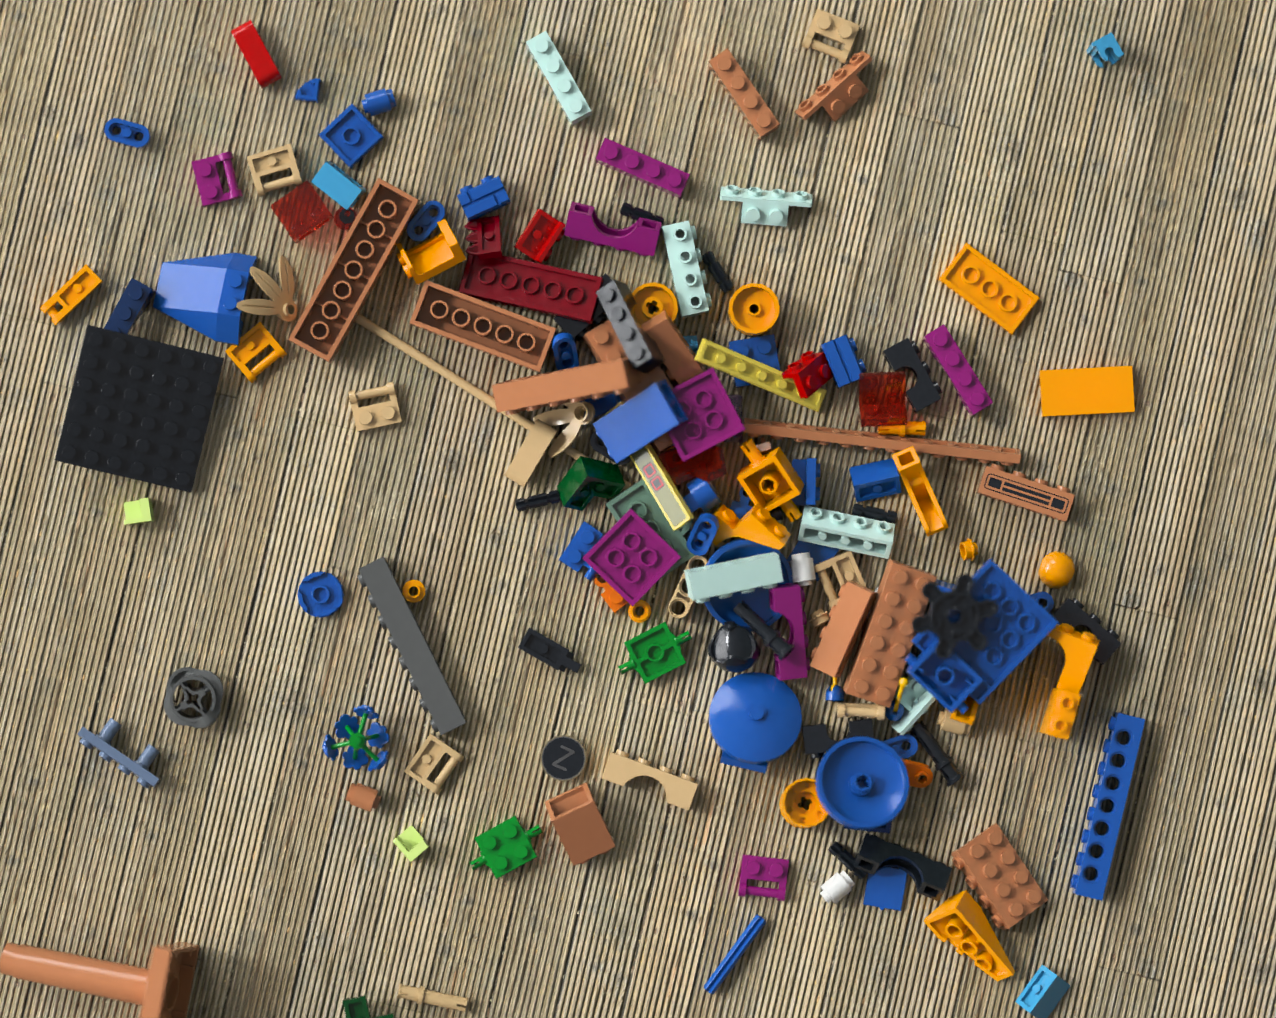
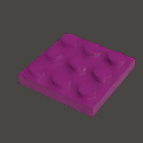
(709, 414)
(631, 557)

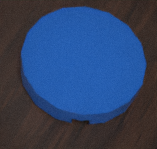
(320, 594)

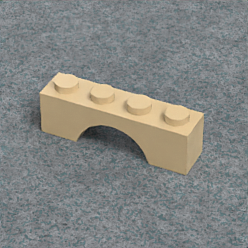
(622, 769)

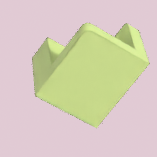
(138, 511)
(411, 843)

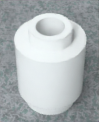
(802, 569)
(836, 887)

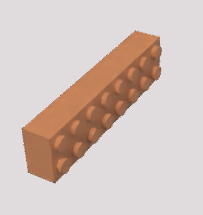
(354, 270)

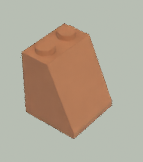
(579, 824)

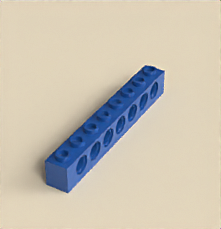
(1095, 887)

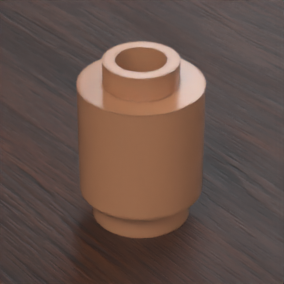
(363, 797)

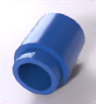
(378, 102)

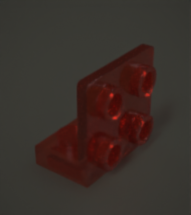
(302, 212)
(882, 399)

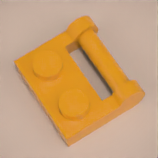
(250, 346)

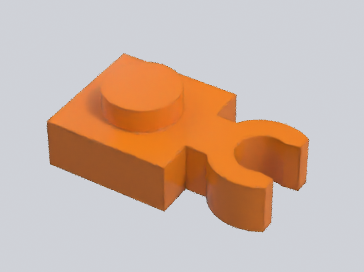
(611, 596)

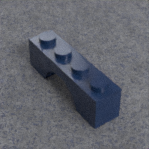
(130, 307)

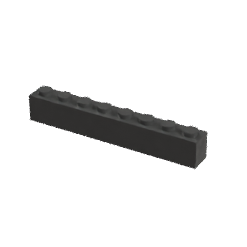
(412, 645)

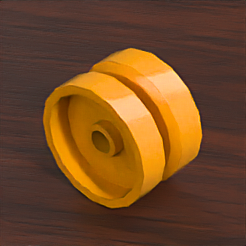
(654, 295)
(753, 323)

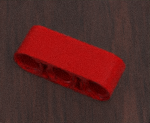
(256, 54)

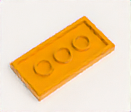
(989, 288)
(1086, 391)

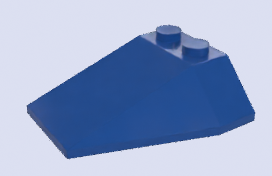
(206, 293)

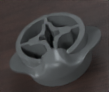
(174, 711)

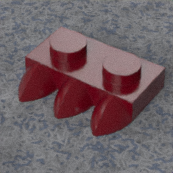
(485, 237)

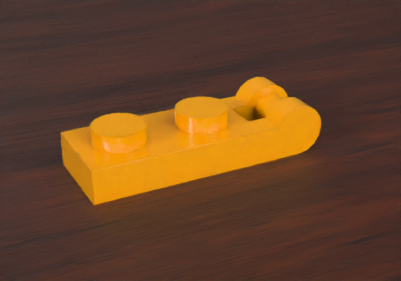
(71, 294)

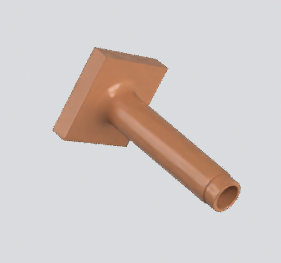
(160, 990)

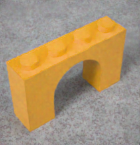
(1079, 652)

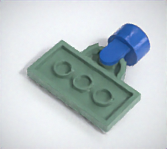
(641, 500)

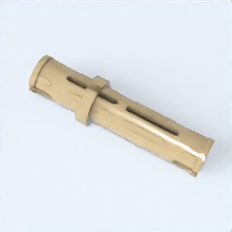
(431, 997)

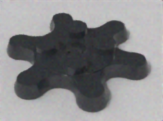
(970, 616)

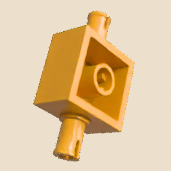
(784, 480)

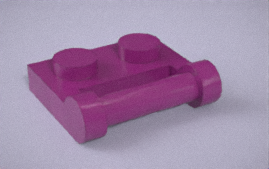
(209, 179)
(763, 869)

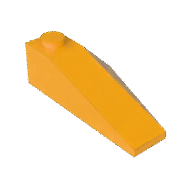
(967, 928)

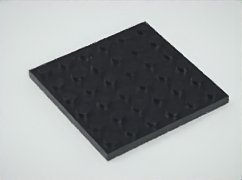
(139, 408)

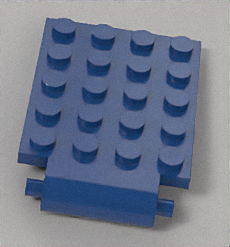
(1010, 637)

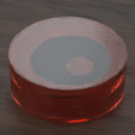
(344, 218)

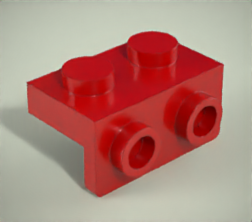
(540, 236)
(809, 373)

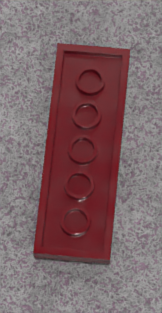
(532, 286)

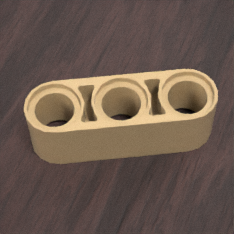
(530, 453)
(679, 595)

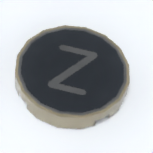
(563, 758)

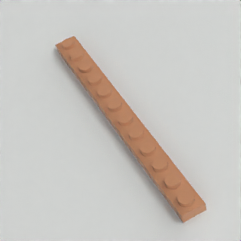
(873, 440)

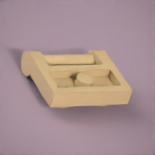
(832, 28)
(272, 162)
(377, 414)
(844, 569)
(865, 710)
(427, 759)

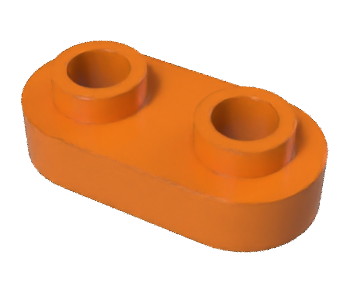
(915, 770)

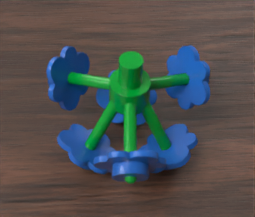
(350, 729)

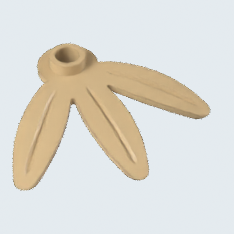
(280, 298)
(572, 415)

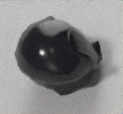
(733, 648)

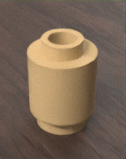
(951, 725)

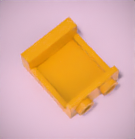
(432, 255)
(1060, 713)

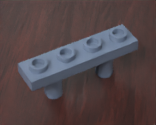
(126, 765)

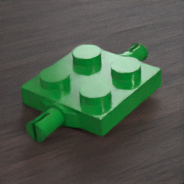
(655, 652)
(506, 847)

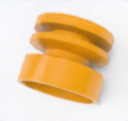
(791, 797)

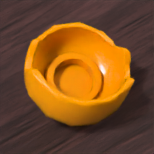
(1056, 570)

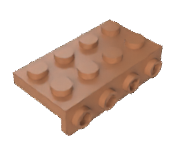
(998, 877)

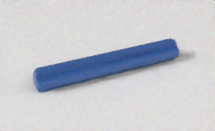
(734, 954)

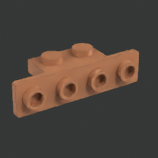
(839, 92)

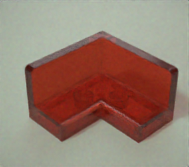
(705, 466)

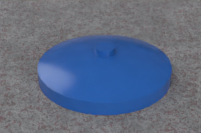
(758, 600)
(755, 718)
(862, 783)

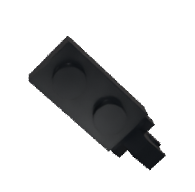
(548, 651)

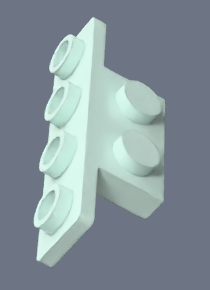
(765, 206)
(916, 701)

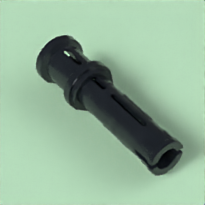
(771, 637)
(943, 762)

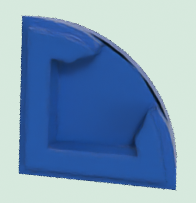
(309, 91)

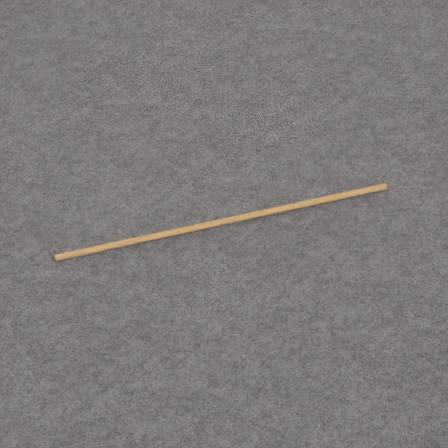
(465, 385)

